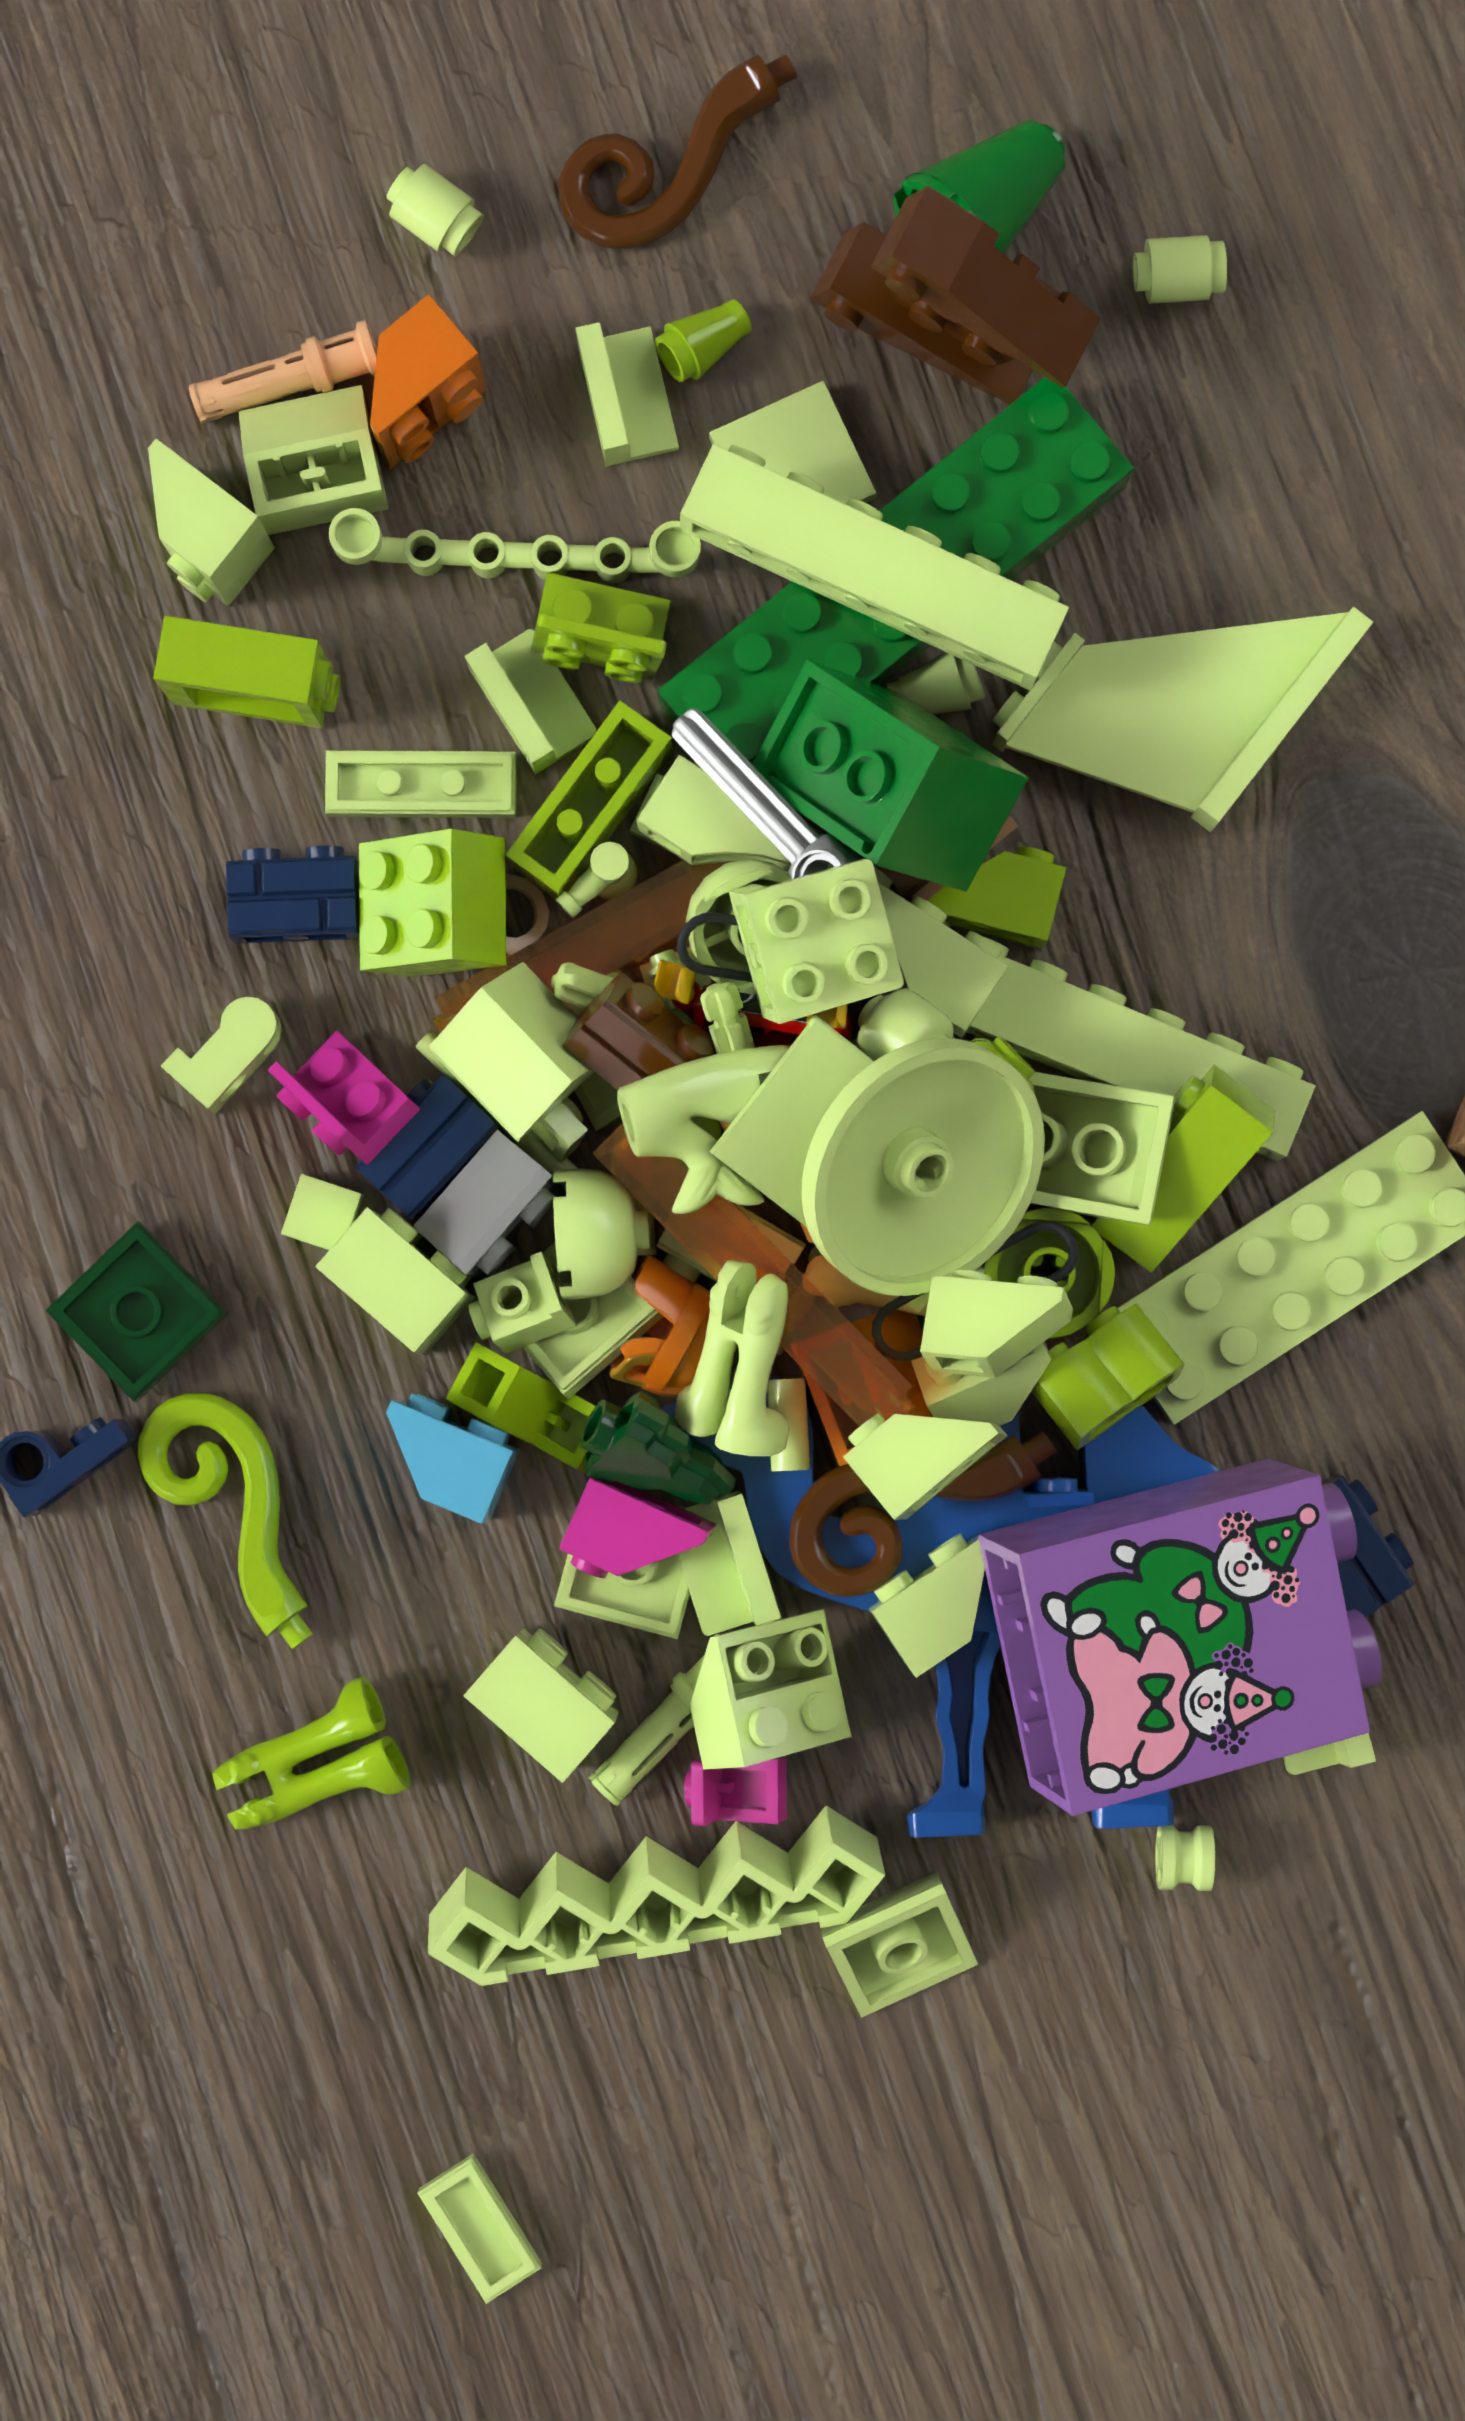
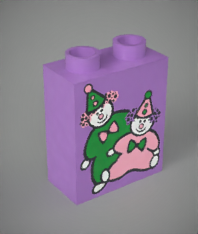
(1180, 1633)

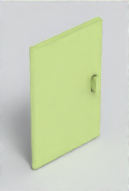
(777, 1124)

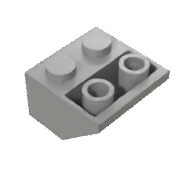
(488, 1207)

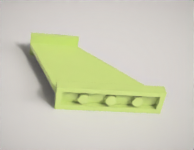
(1178, 711)

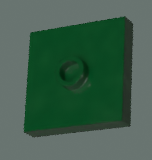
(137, 1311)

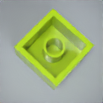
(432, 903)

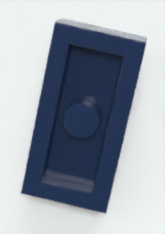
(62, 1471)

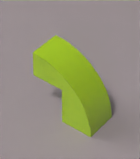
(522, 1404)

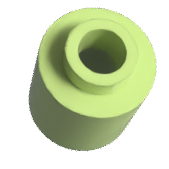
(434, 209)
(1180, 269)

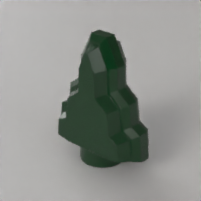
(651, 1451)

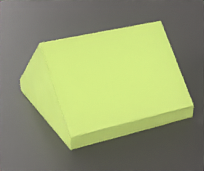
(511, 1050)
(899, 1945)

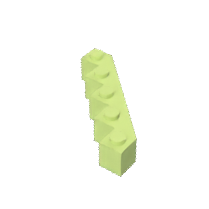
(655, 1902)

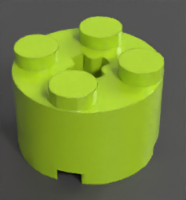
(1088, 1283)

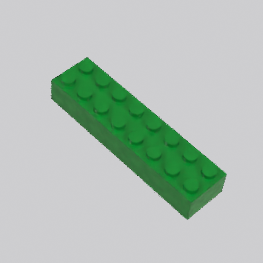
(996, 496)

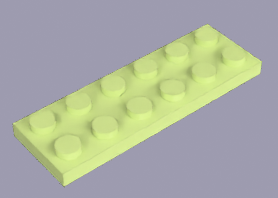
(1305, 1262)

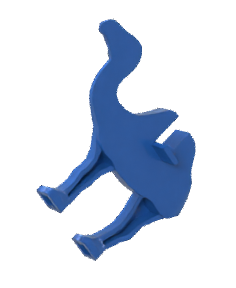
(1118, 1463)

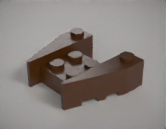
(954, 299)

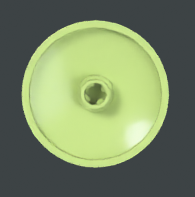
(922, 1165)

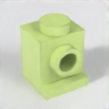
(535, 1318)

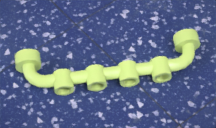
(358, 540)

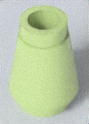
(941, 685)

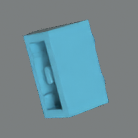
(451, 1462)

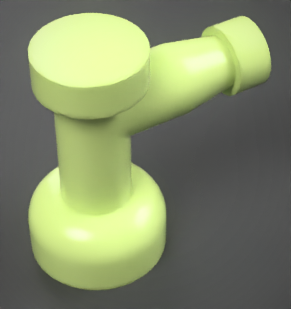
(608, 875)

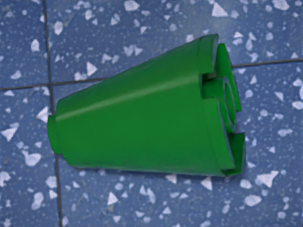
(996, 178)

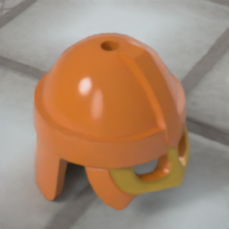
(672, 1352)

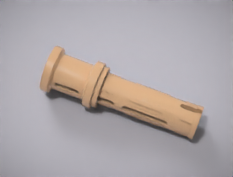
(314, 366)

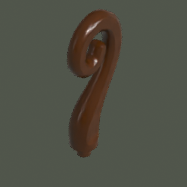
(730, 102)
(994, 1476)

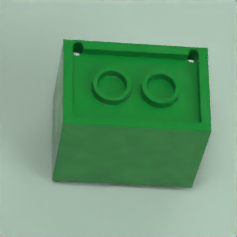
(887, 776)

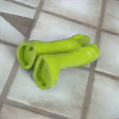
(353, 1718)

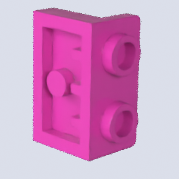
(348, 1097)

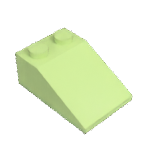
(1101, 1148)

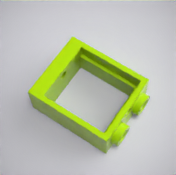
(245, 672)

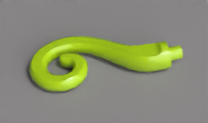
(262, 1579)

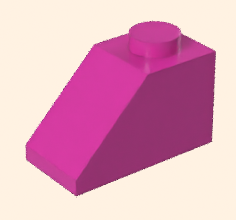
(628, 1529)

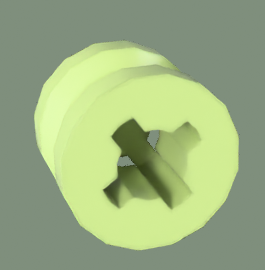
(1185, 1857)

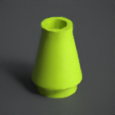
(700, 340)

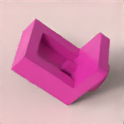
(737, 1794)

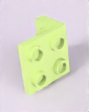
(817, 941)

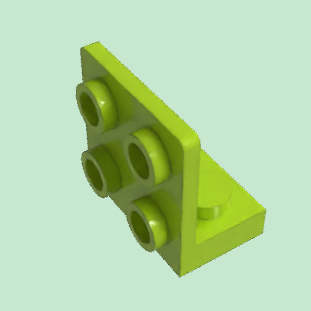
(600, 628)

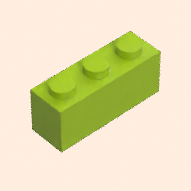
(590, 800)
(1208, 1143)

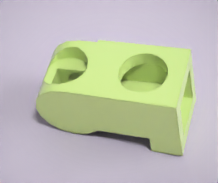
(224, 1063)

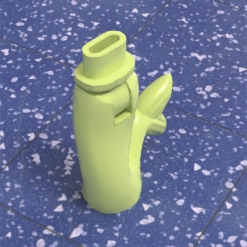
(714, 1087)

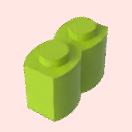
(1106, 1374)

